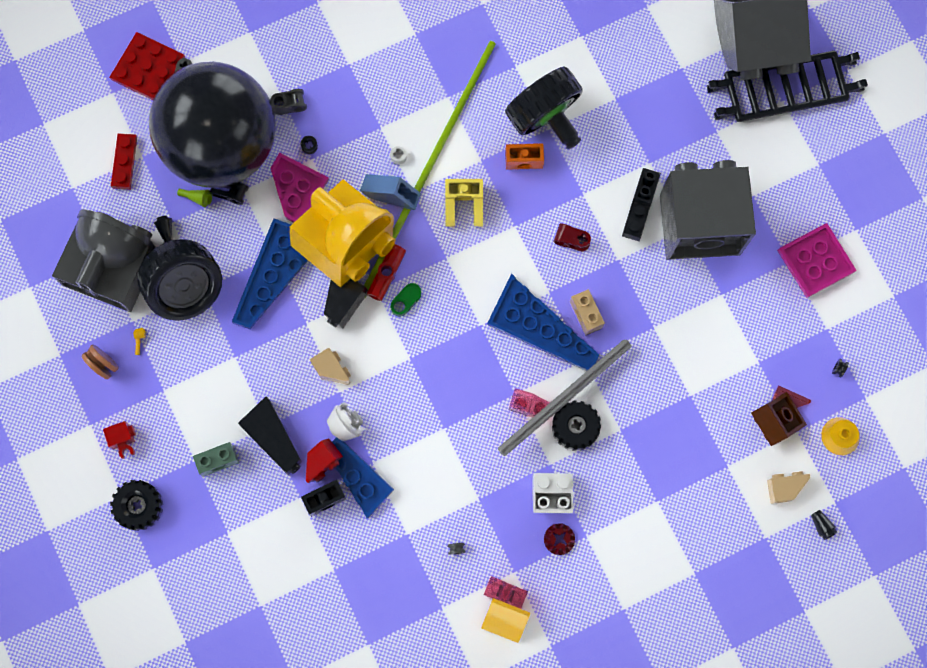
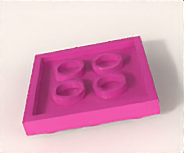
(816, 260)

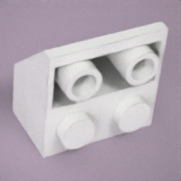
(552, 492)

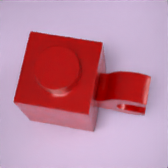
(120, 436)

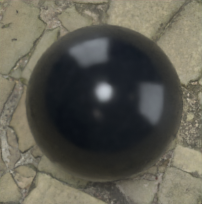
(212, 124)

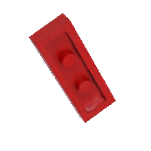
(124, 161)

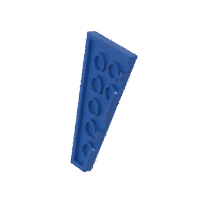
(271, 274)
(532, 322)

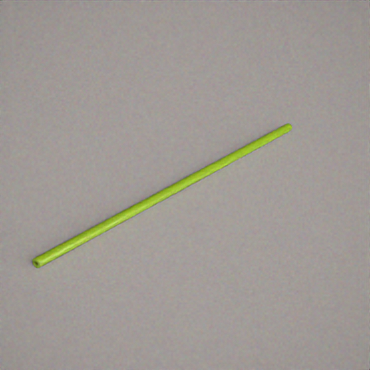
(439, 146)

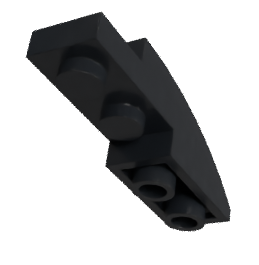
(641, 204)

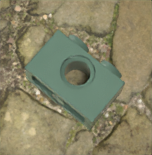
(216, 459)

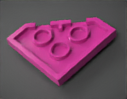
(295, 185)

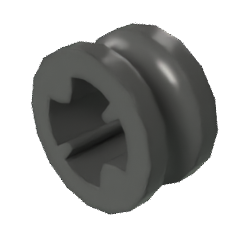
(456, 548)

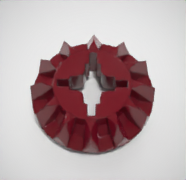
(549, 539)

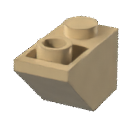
(329, 368)
(787, 488)

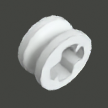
(403, 157)

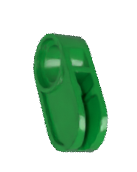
(408, 296)

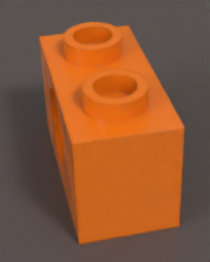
(524, 156)

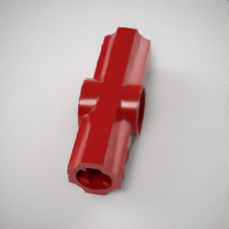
(381, 283)

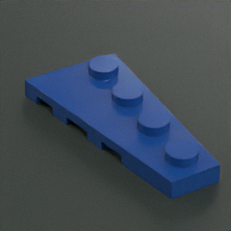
(362, 480)

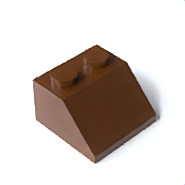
(778, 422)

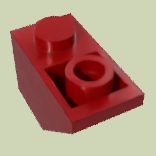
(321, 458)

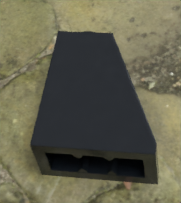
(343, 302)

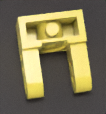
(463, 191)

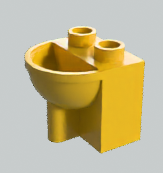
(342, 232)

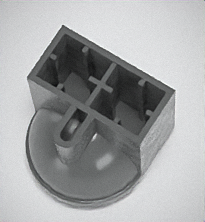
(104, 259)

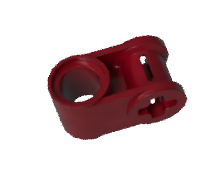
(569, 237)

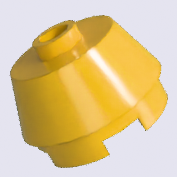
(840, 436)

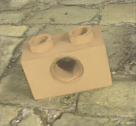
(587, 312)

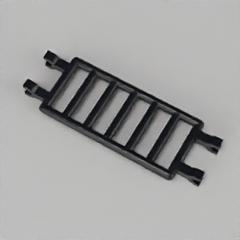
(845, 89)

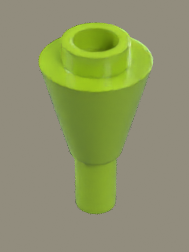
(200, 197)

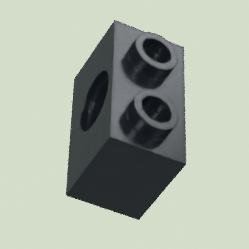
(323, 498)

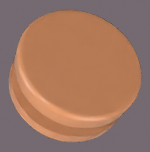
(97, 360)

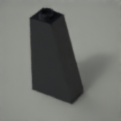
(269, 433)

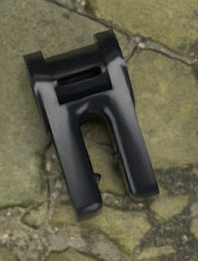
(234, 195)

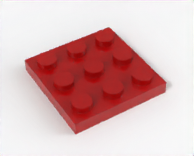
(145, 65)

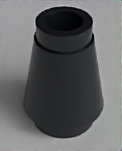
(823, 525)

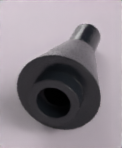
(164, 227)

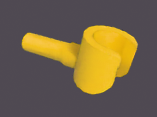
(138, 334)

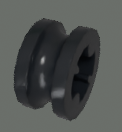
(311, 150)
(840, 367)

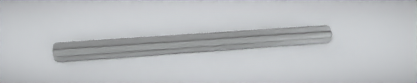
(562, 399)

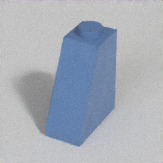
(390, 190)

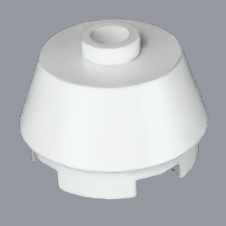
(345, 423)

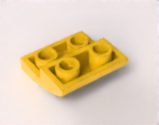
(505, 620)

